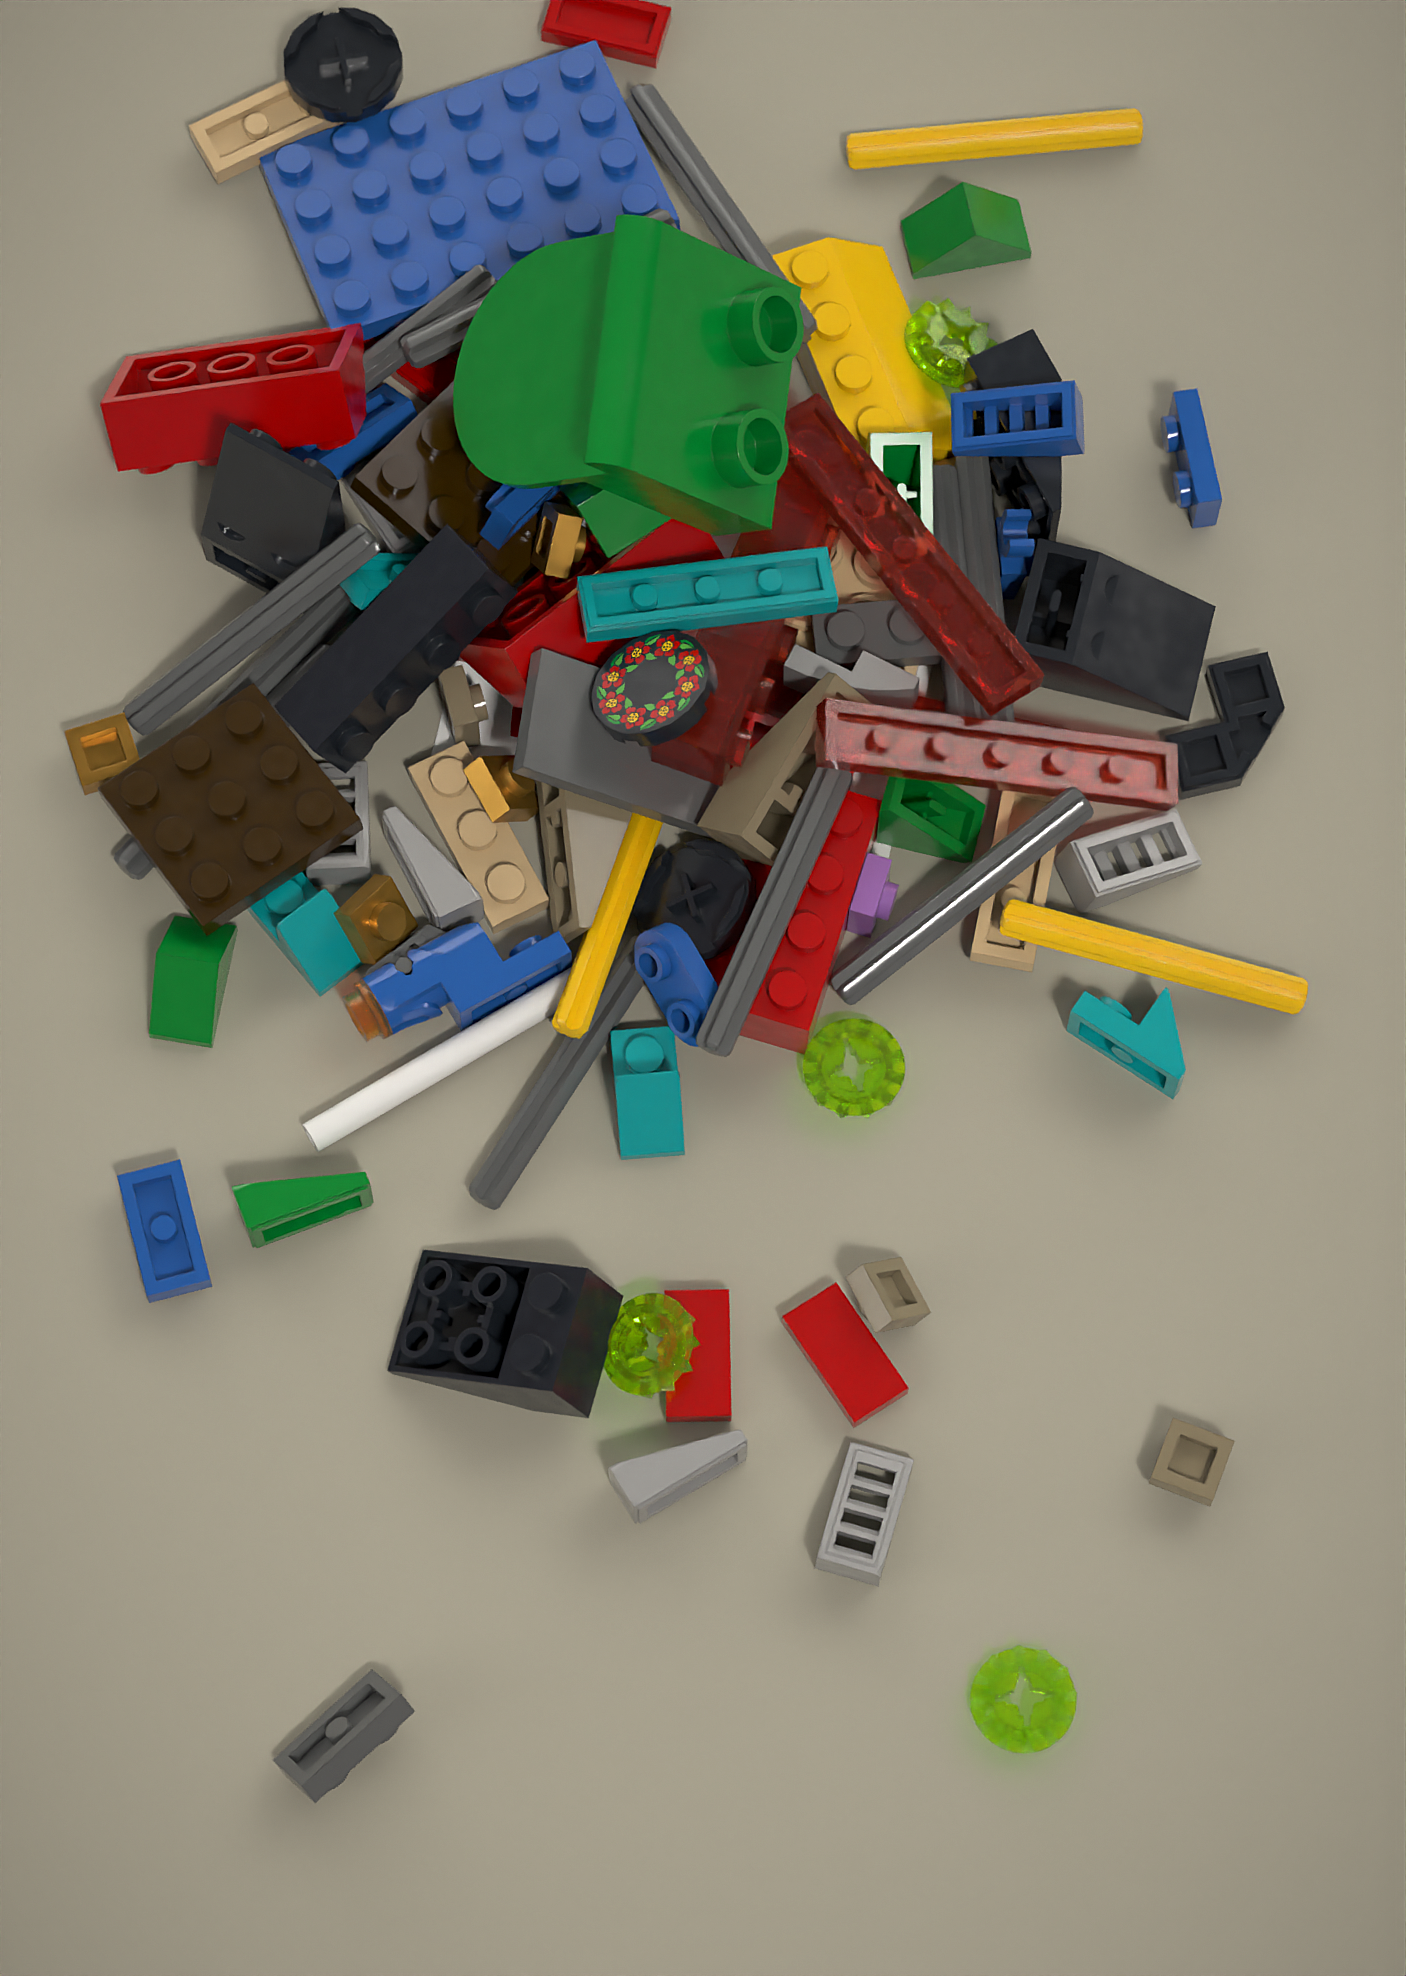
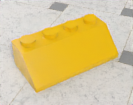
(860, 345)

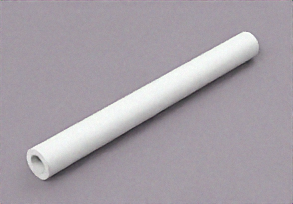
(436, 1064)

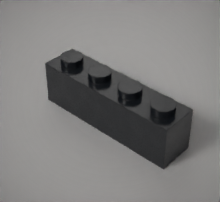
(396, 649)

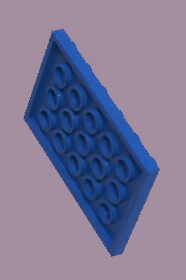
(460, 181)

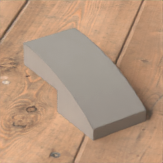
(871, 677)

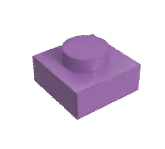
(873, 896)

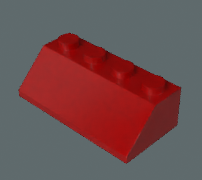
(289, 385)
(549, 613)
(806, 957)

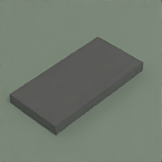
(572, 750)

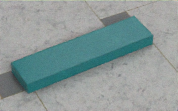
(707, 594)

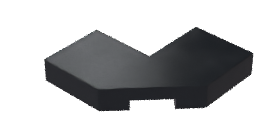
(1248, 709)

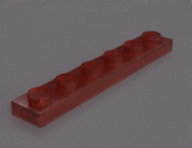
(908, 557)
(995, 754)

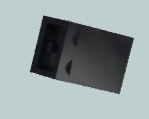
(1025, 480)
(268, 509)
(1112, 631)
(507, 1331)

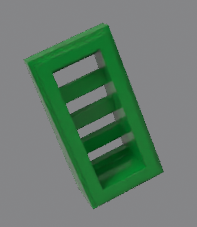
(294, 1205)

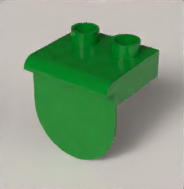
(635, 372)

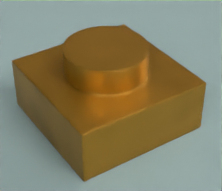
(558, 540)
(101, 750)
(502, 792)
(376, 919)

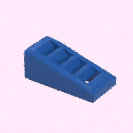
(1041, 442)

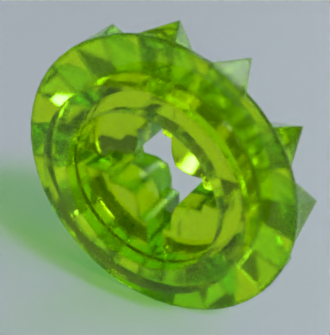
(927, 330)
(868, 1044)
(628, 1341)
(1002, 1721)

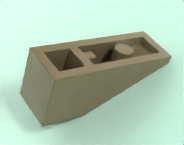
(764, 795)
(579, 854)

